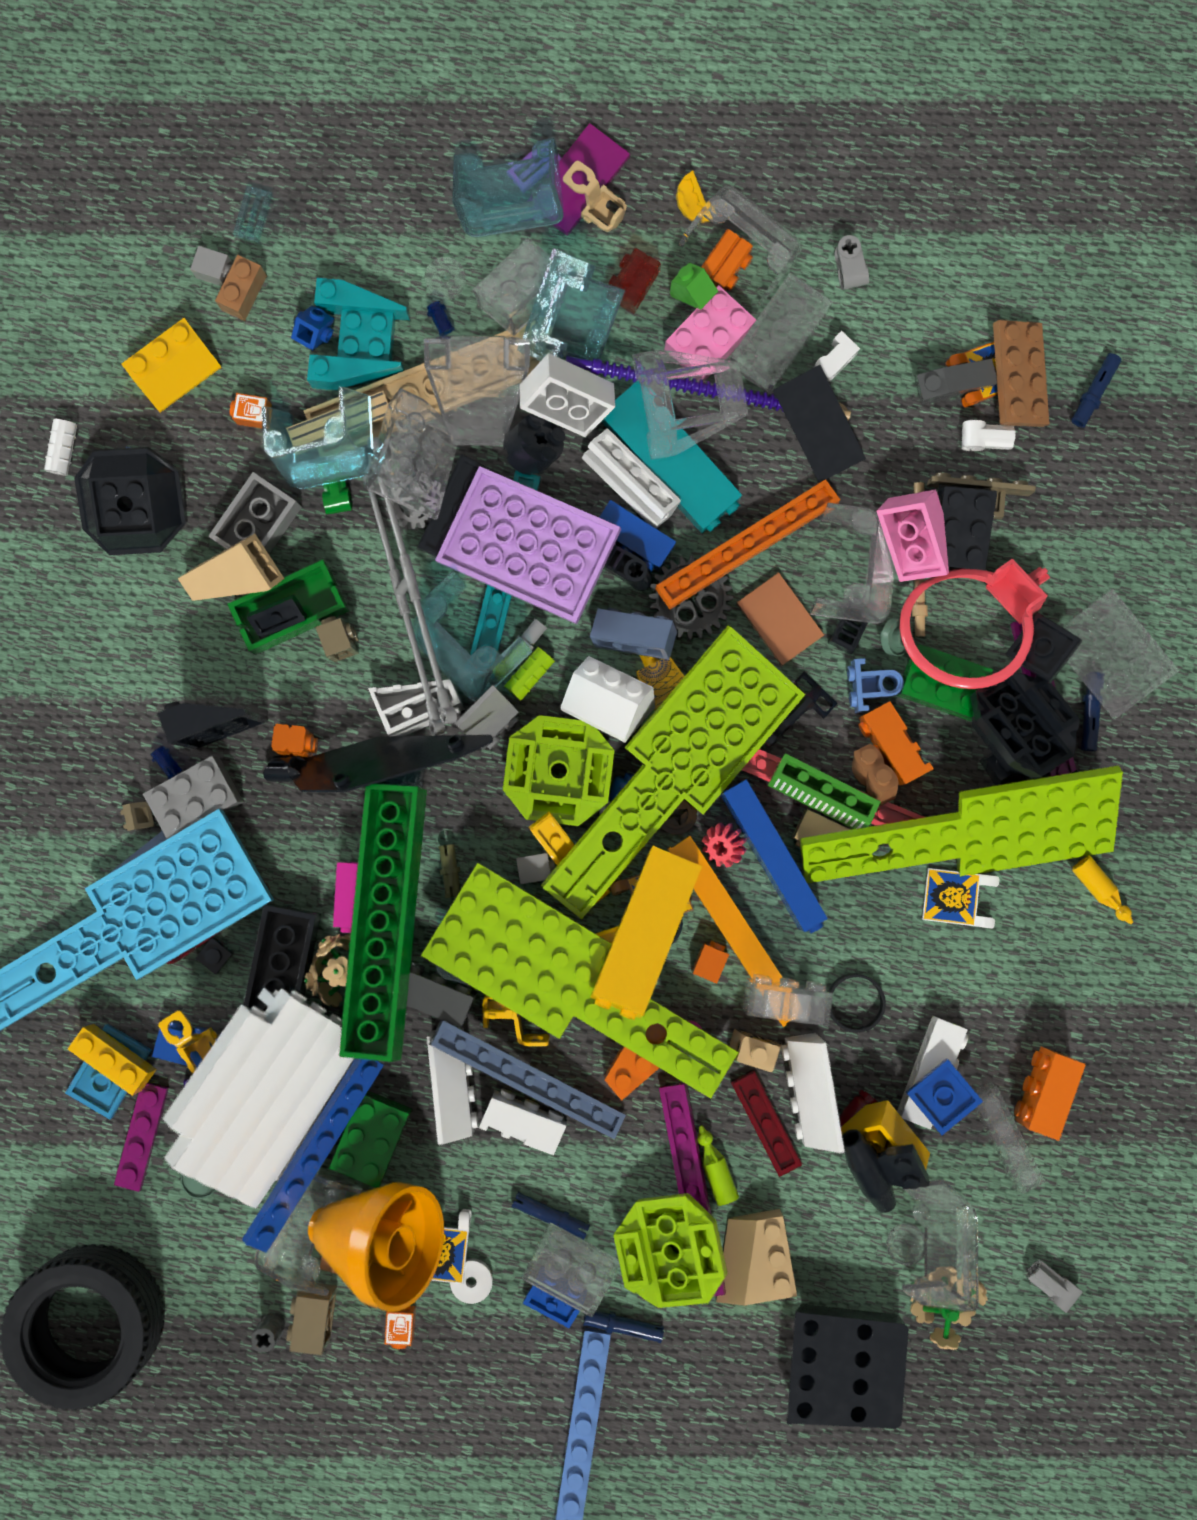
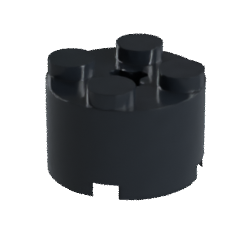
(534, 445)

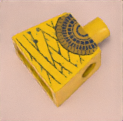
(661, 675)

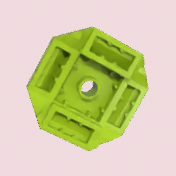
(552, 742)

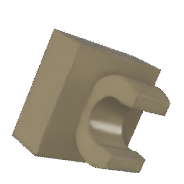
(137, 816)

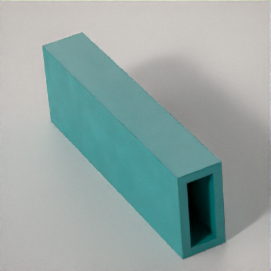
(689, 475)

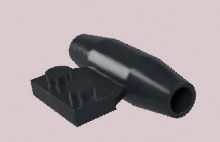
(878, 1172)

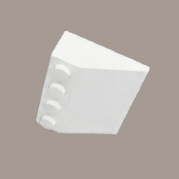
(813, 1092)

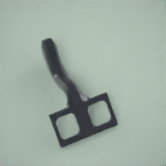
(806, 703)

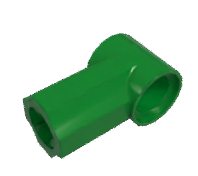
(336, 498)

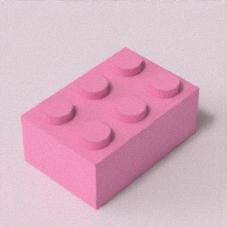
(712, 330)

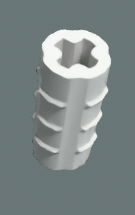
(60, 447)

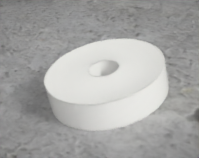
(479, 1291)

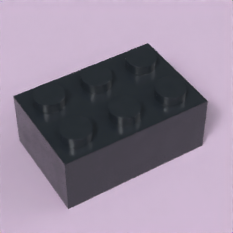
(967, 524)

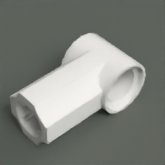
(979, 435)

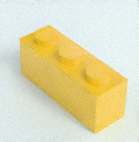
(112, 1059)

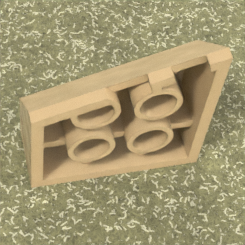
(757, 1260)

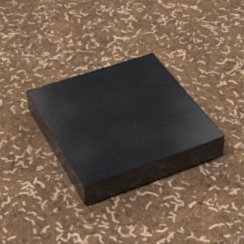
(1049, 649)

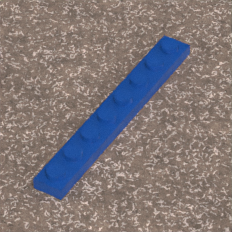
(312, 1154)

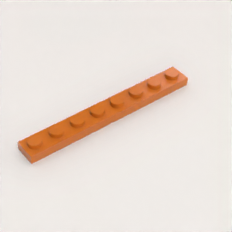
(746, 544)

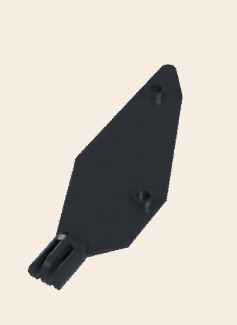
(371, 761)

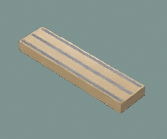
(313, 429)

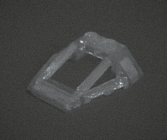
(658, 401)

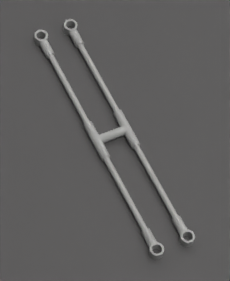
(400, 587)

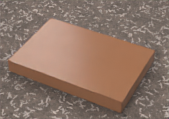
(780, 619)

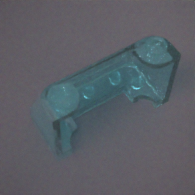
(508, 194)

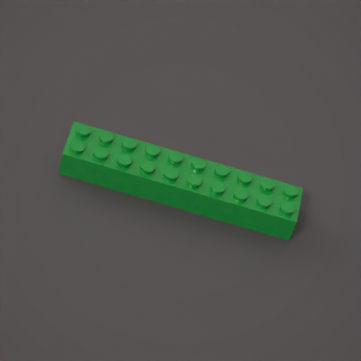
(383, 923)

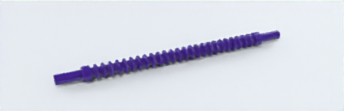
(597, 367)

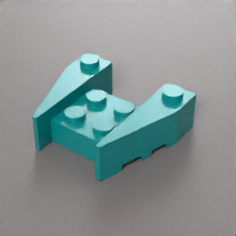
(364, 336)

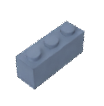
(633, 633)

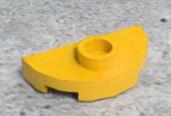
(689, 197)

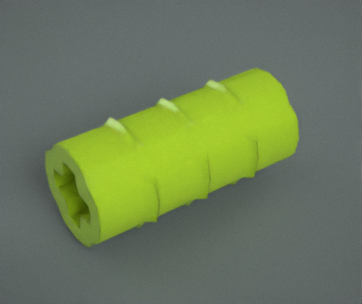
(529, 673)

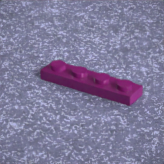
(141, 1137)

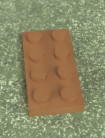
(1021, 373)

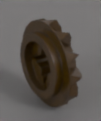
(687, 820)

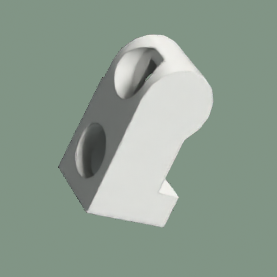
(839, 357)

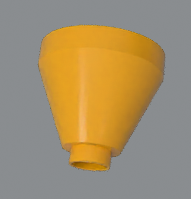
(382, 1243)

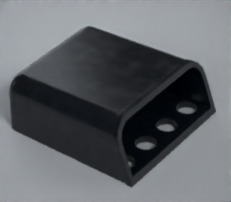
(847, 1368)

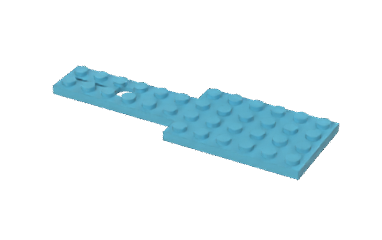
(144, 914)

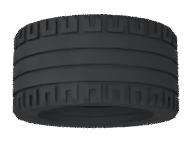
(38, 1361)

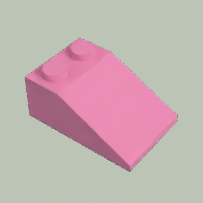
(915, 535)

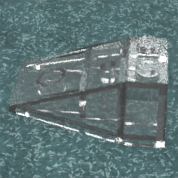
(477, 384)

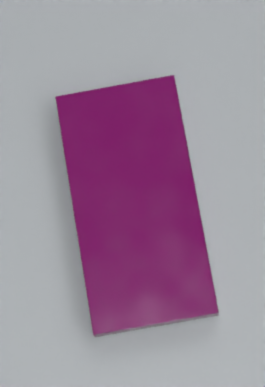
(598, 154)

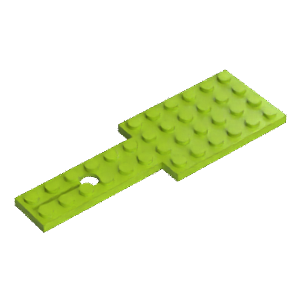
(688, 753)
(991, 832)
(547, 971)

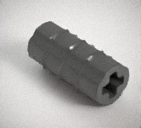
(268, 1332)

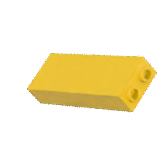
(645, 933)

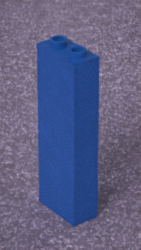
(774, 857)

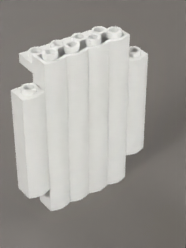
(257, 1095)

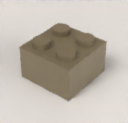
(312, 1321)

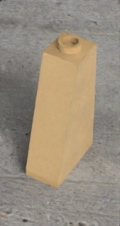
(232, 572)

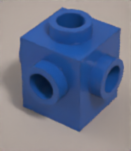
(312, 327)

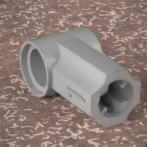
(1057, 1288)

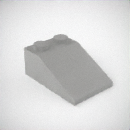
(489, 716)

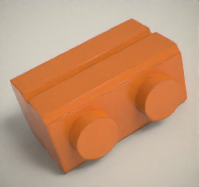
(727, 259)
(293, 741)

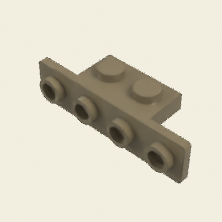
(1015, 488)

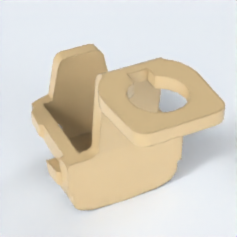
(596, 199)

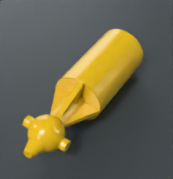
(1101, 887)

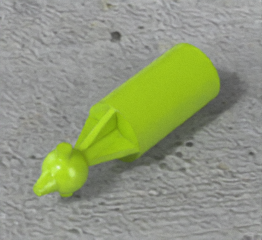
(717, 1170)

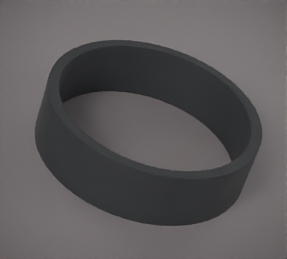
(882, 1003)

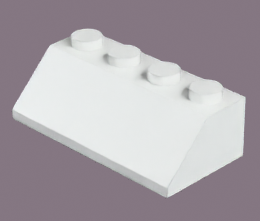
(451, 1095)

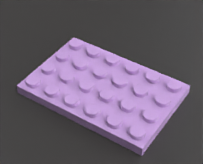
(528, 545)

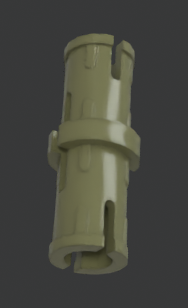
(449, 870)

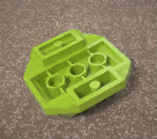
(651, 1264)

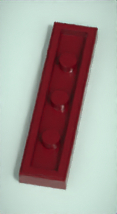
(766, 1123)

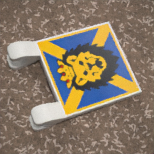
(955, 898)
(454, 1251)

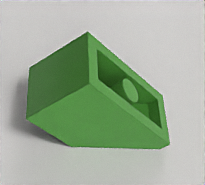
(693, 286)

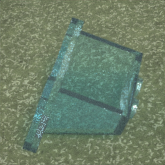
(571, 310)

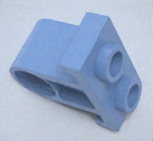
(869, 684)

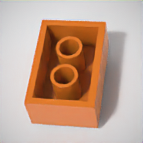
(1049, 1092)

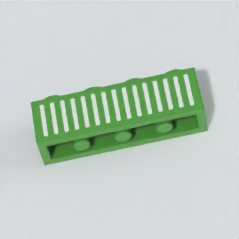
(823, 793)

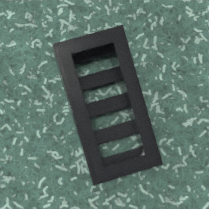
(843, 644)

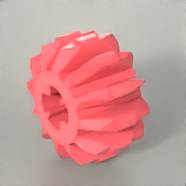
(724, 844)

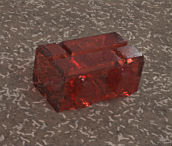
(635, 278)

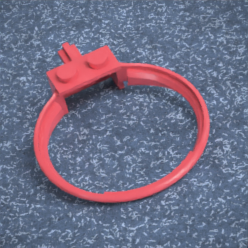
(1014, 591)

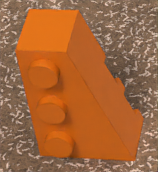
(892, 740)
(629, 1068)

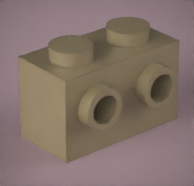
(337, 638)

